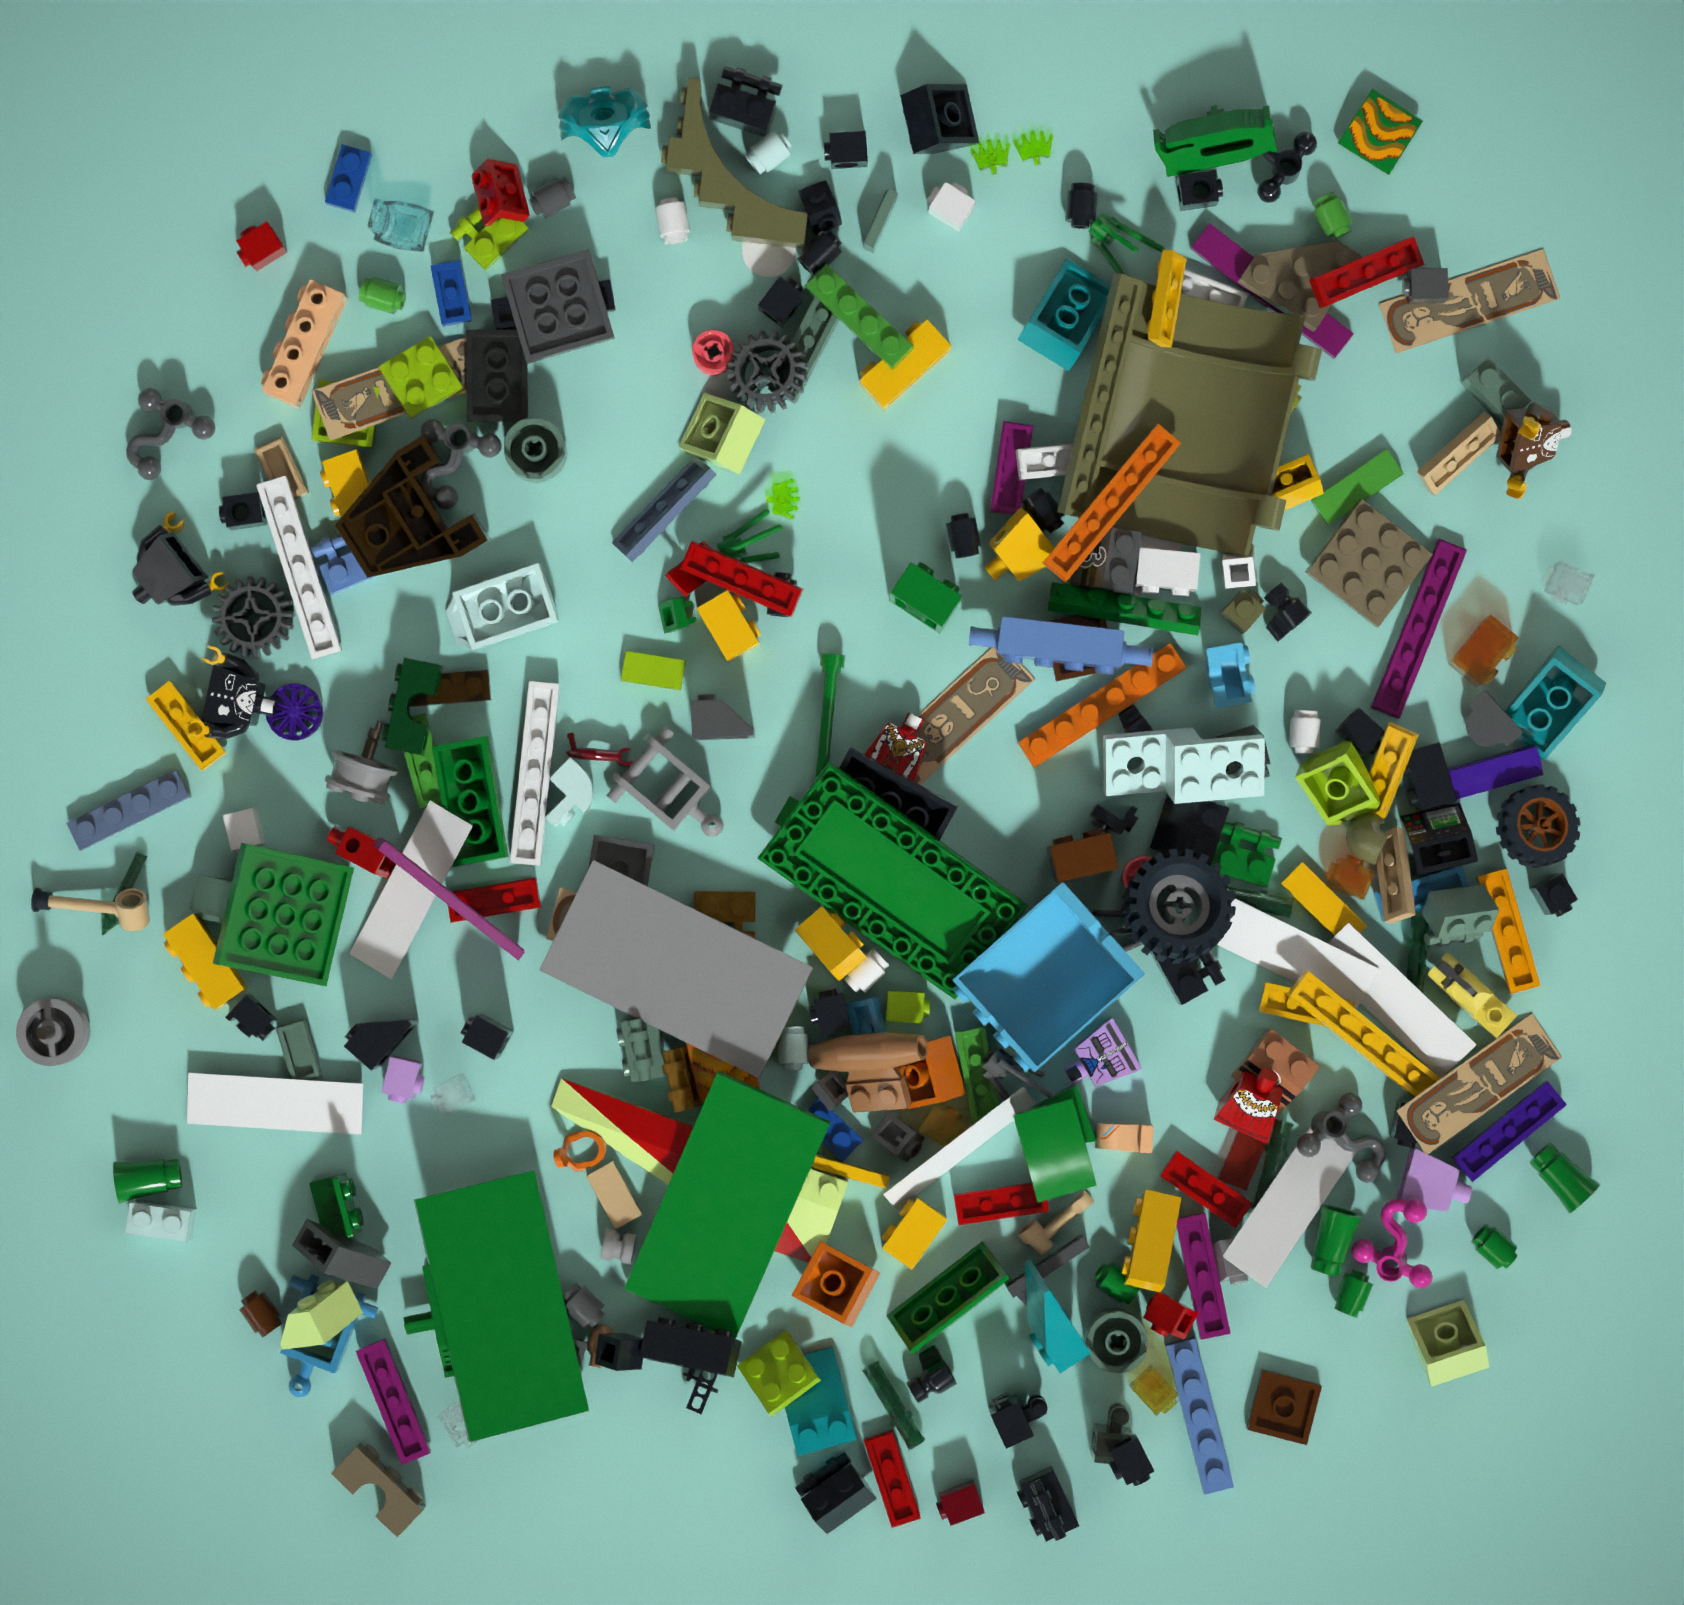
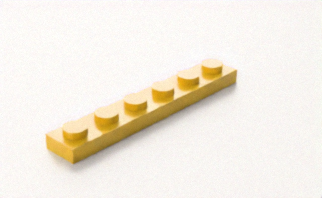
(1361, 1034)

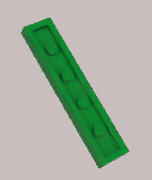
(1124, 608)

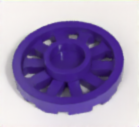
(296, 712)

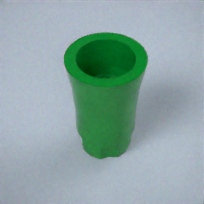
(1563, 1177)
(145, 1178)
(1333, 1239)

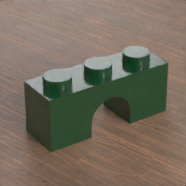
(414, 679)

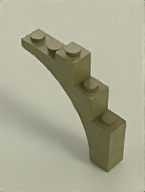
(753, 217)

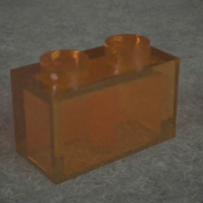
(1484, 651)

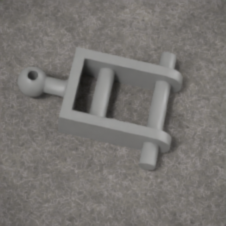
(624, 782)

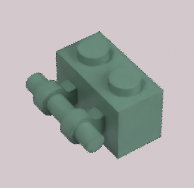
(1459, 914)
(643, 1050)

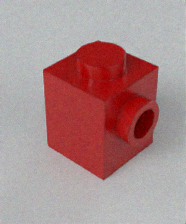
(259, 246)
(1169, 1316)

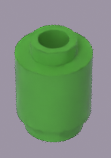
(1332, 215)
(382, 295)

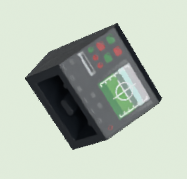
(1438, 839)

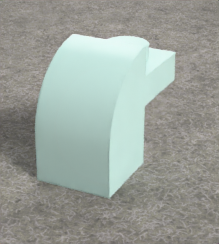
(578, 790)

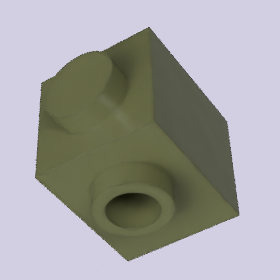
(1243, 610)

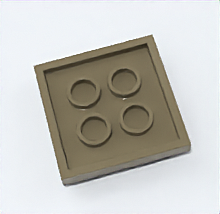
(1369, 563)

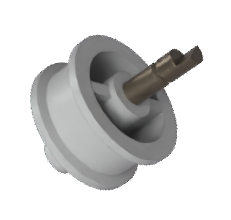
(361, 773)
(52, 1031)

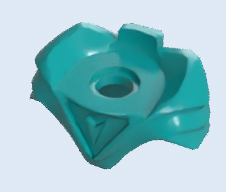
(603, 118)

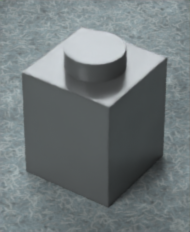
(1426, 286)

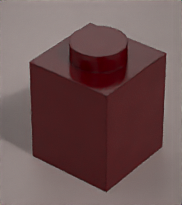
(960, 1503)

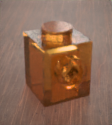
(1349, 877)

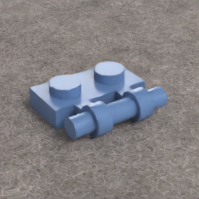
(340, 571)

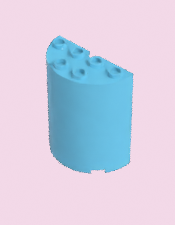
(1047, 978)

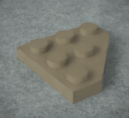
(1285, 274)

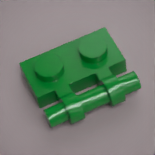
(1243, 863)

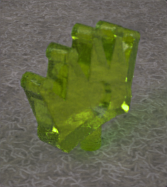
(1035, 148)
(992, 158)
(782, 498)

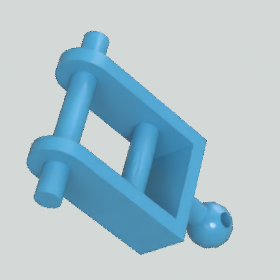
(312, 1359)

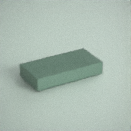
(880, 220)
(299, 1050)

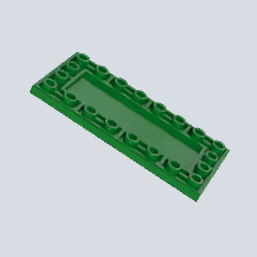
(890, 878)
(727, 1204)
(501, 1305)

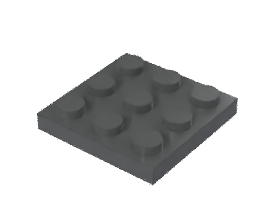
(557, 306)

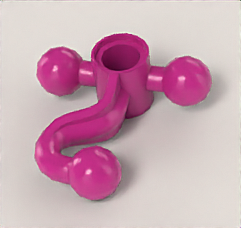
(1364, 1250)

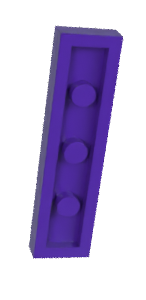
(1509, 1131)

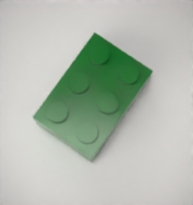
(926, 596)

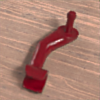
(595, 754)

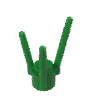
(1108, 229)
(736, 547)

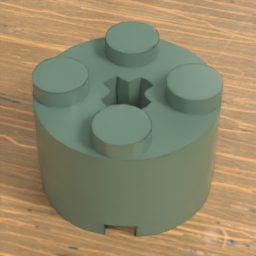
(534, 467)
(1112, 1357)

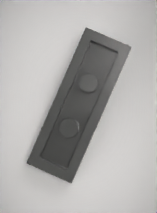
(1017, 1286)

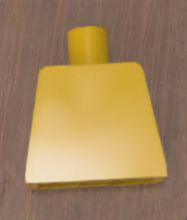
(1018, 548)

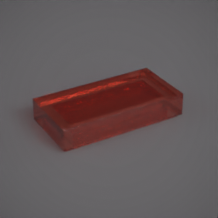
(1241, 1161)

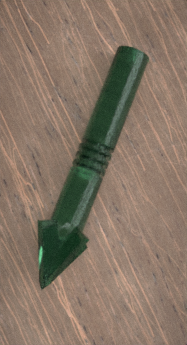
(108, 920)

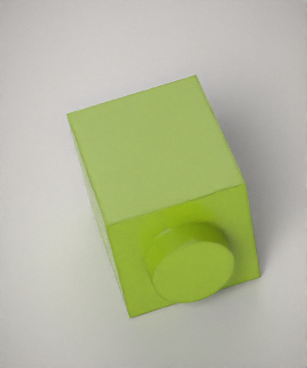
(907, 1006)

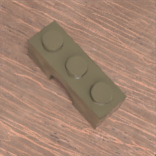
(401, 1503)

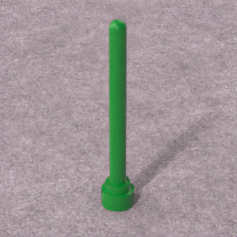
(831, 666)

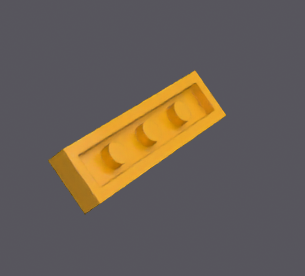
(1510, 934)

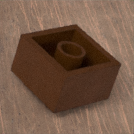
(1082, 857)

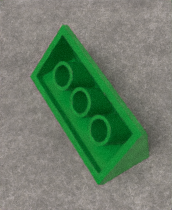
(471, 793)
(948, 1297)

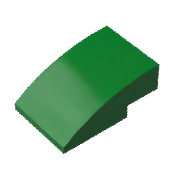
(1054, 1149)

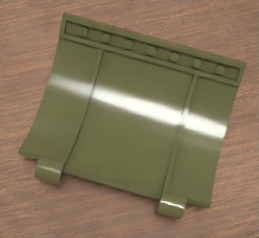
(1217, 391)

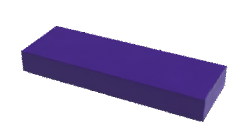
(1495, 771)

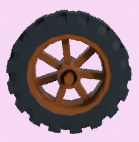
(1561, 812)

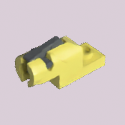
(1472, 995)

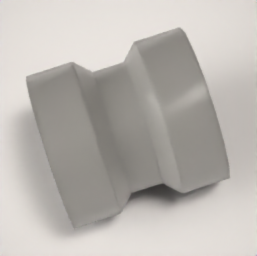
(618, 1246)

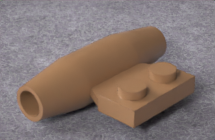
(871, 1065)

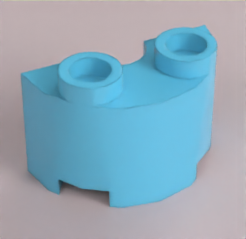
(1228, 674)

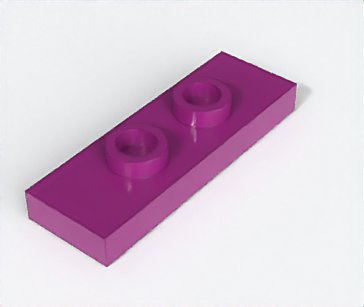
(1007, 488)

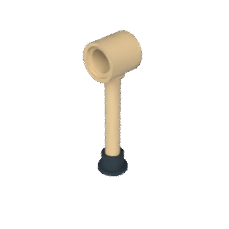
(129, 906)

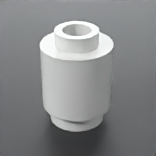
(672, 221)
(1304, 731)
(867, 972)

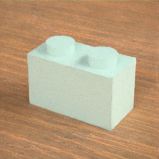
(160, 1221)

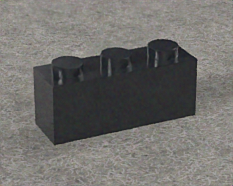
(690, 1347)

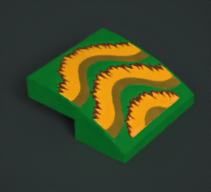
(1380, 131)

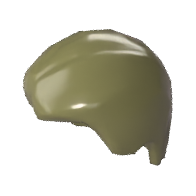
(1366, 838)

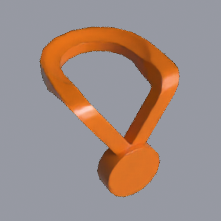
(560, 1154)

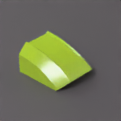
(1338, 784)

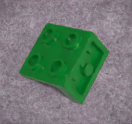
(336, 1206)

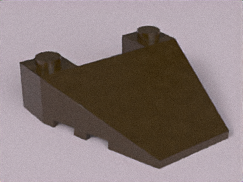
(397, 523)

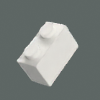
(1167, 571)

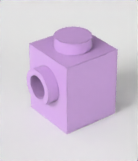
(403, 1079)

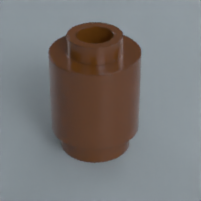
(260, 1313)

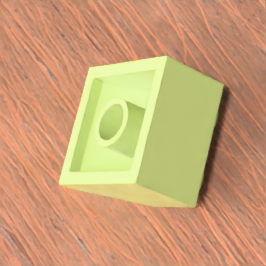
(722, 433)
(321, 1315)
(1448, 1343)

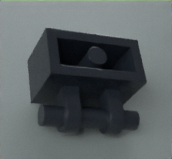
(743, 109)
(1186, 980)
(1013, 1420)
(838, 1496)
(1048, 1504)

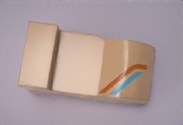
(1124, 1137)

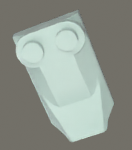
(502, 608)

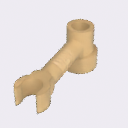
(1040, 1237)

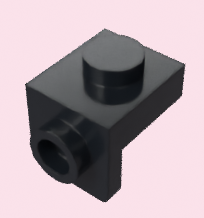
(820, 207)
(1107, 820)

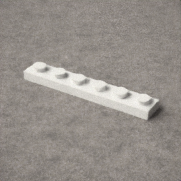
(299, 567)
(535, 773)

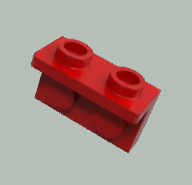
(499, 192)

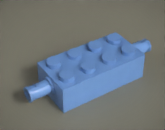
(1061, 643)

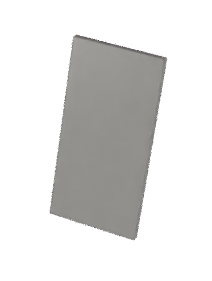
(676, 969)

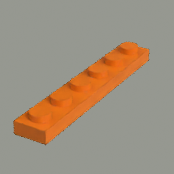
(1111, 503)
(1101, 706)

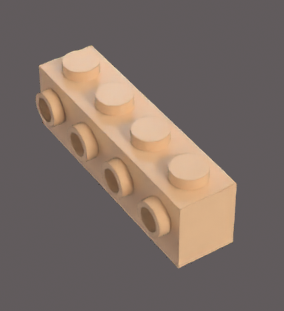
(304, 343)

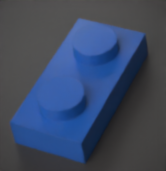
(348, 178)
(451, 293)
(840, 1136)

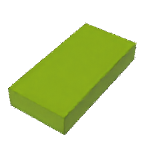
(653, 670)

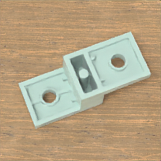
(1183, 765)

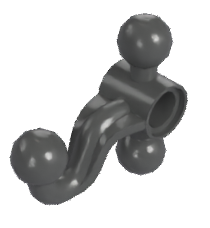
(149, 401)
(488, 445)
(1350, 1106)

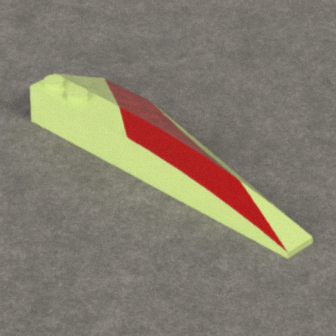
(658, 1142)

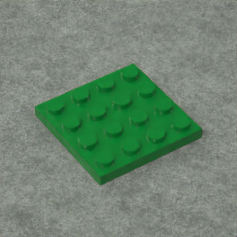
(283, 915)

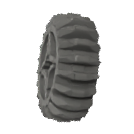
(775, 363)
(252, 603)

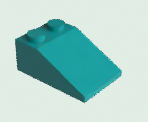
(1066, 315)
(1554, 701)
(1052, 1329)
(822, 1413)

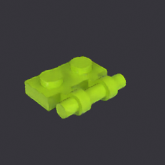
(490, 242)

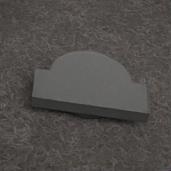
(1489, 722)

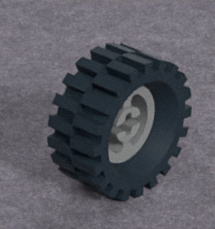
(1183, 878)

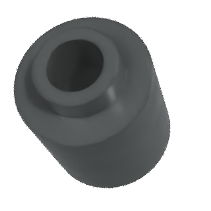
(551, 197)
(583, 1306)

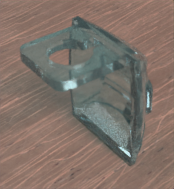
(400, 224)

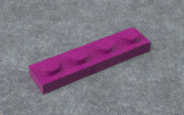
(1202, 1276)
(393, 1401)

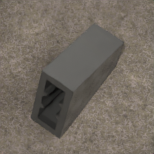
(341, 1255)

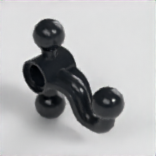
(1270, 190)

